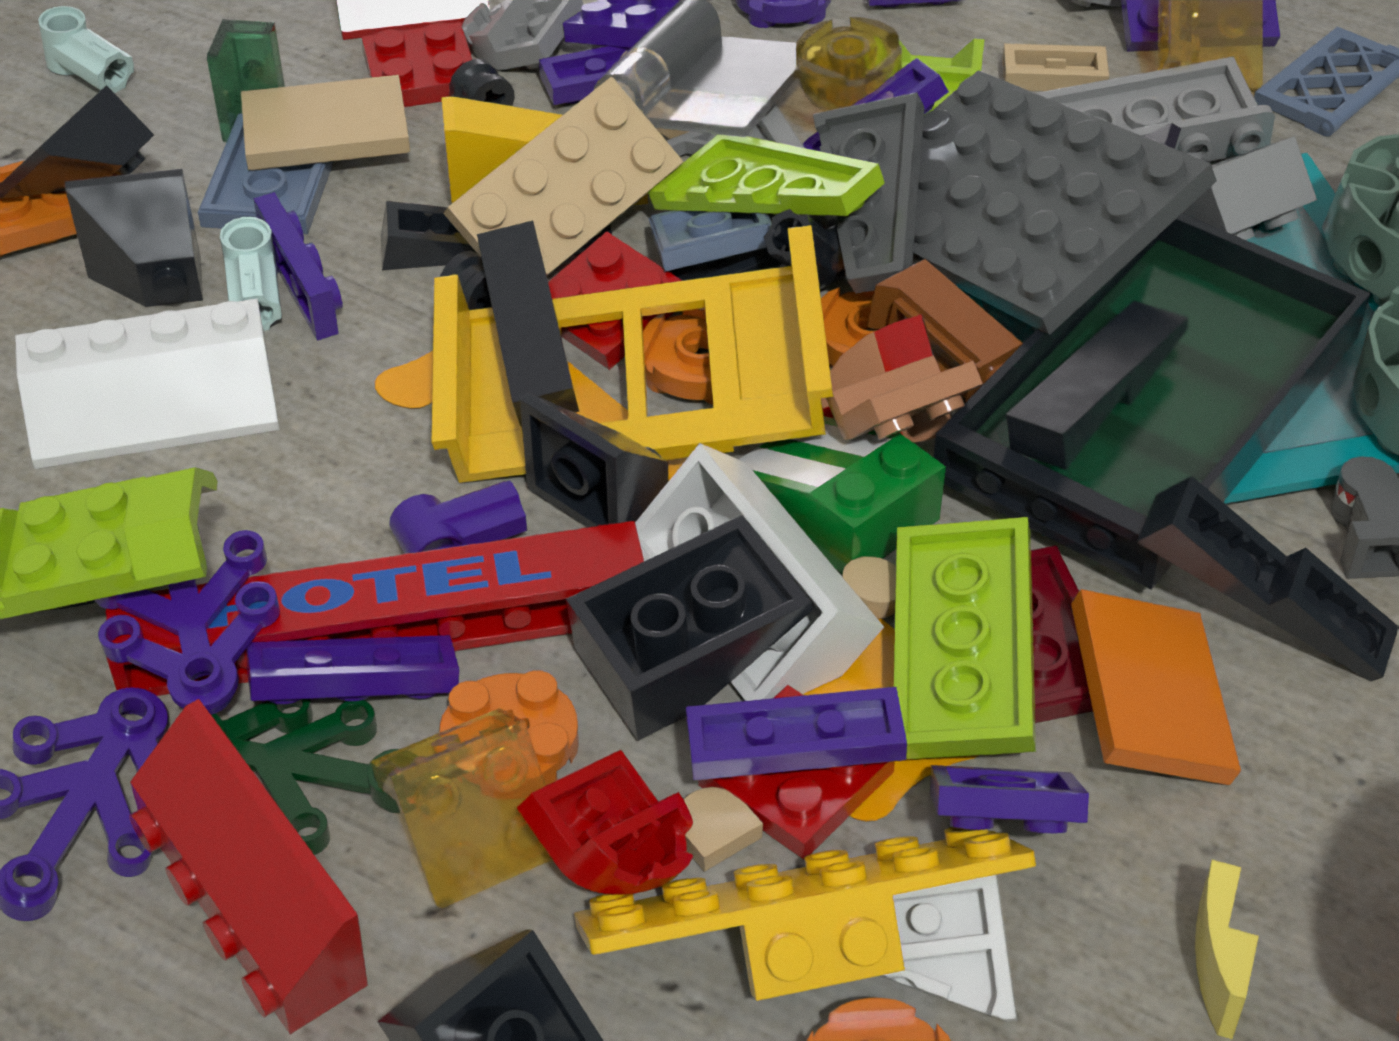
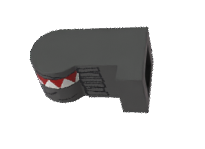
(1369, 508)

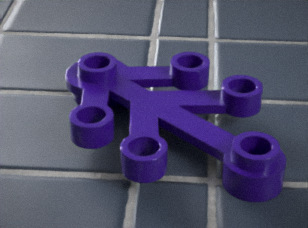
(189, 616)
(84, 785)

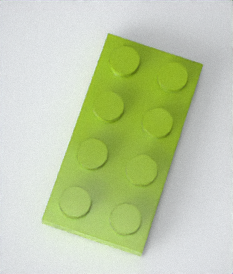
(965, 638)

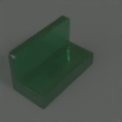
(242, 59)

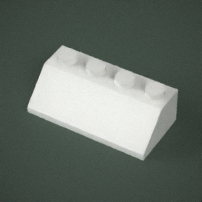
(145, 383)
(825, 642)

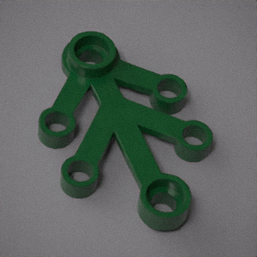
(292, 758)

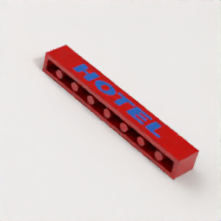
(468, 591)

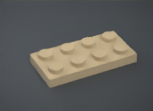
(571, 176)

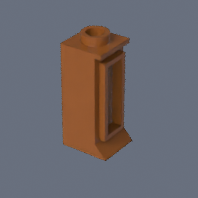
(955, 323)

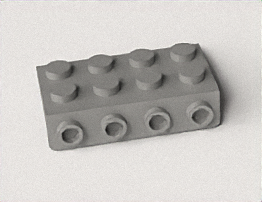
(1201, 98)

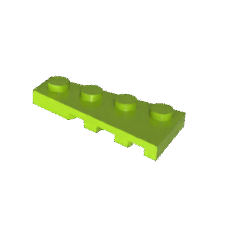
(766, 178)

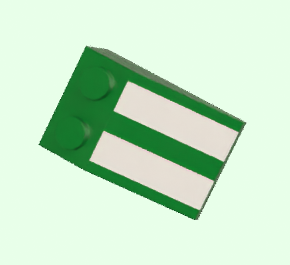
(851, 490)

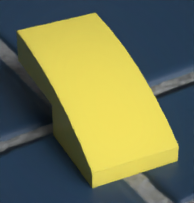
(1221, 952)

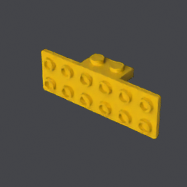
(806, 922)

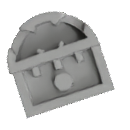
(518, 31)

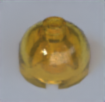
(846, 61)

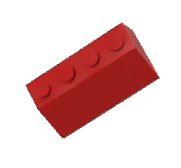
(247, 872)

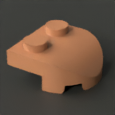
(893, 397)

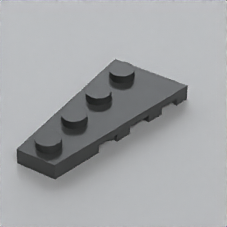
(880, 234)

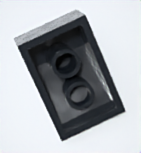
(684, 623)

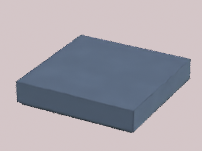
(703, 236)

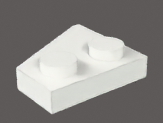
(957, 946)

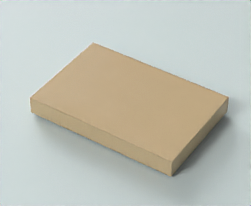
(324, 122)

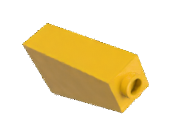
(485, 136)

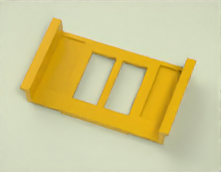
(762, 353)

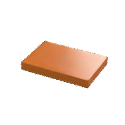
(1154, 688)

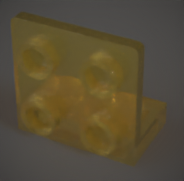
(1212, 31)
(462, 801)

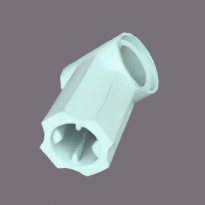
(77, 50)
(251, 266)

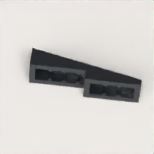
(425, 237)
(526, 316)
(1079, 395)
(1290, 591)

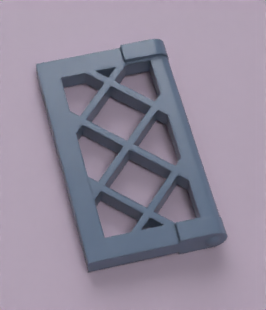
(1310, 109)

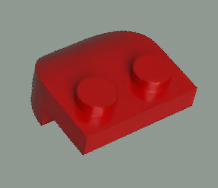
(610, 828)

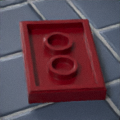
(1058, 663)

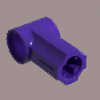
(473, 518)

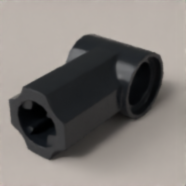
(826, 245)

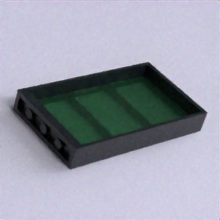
(1245, 366)

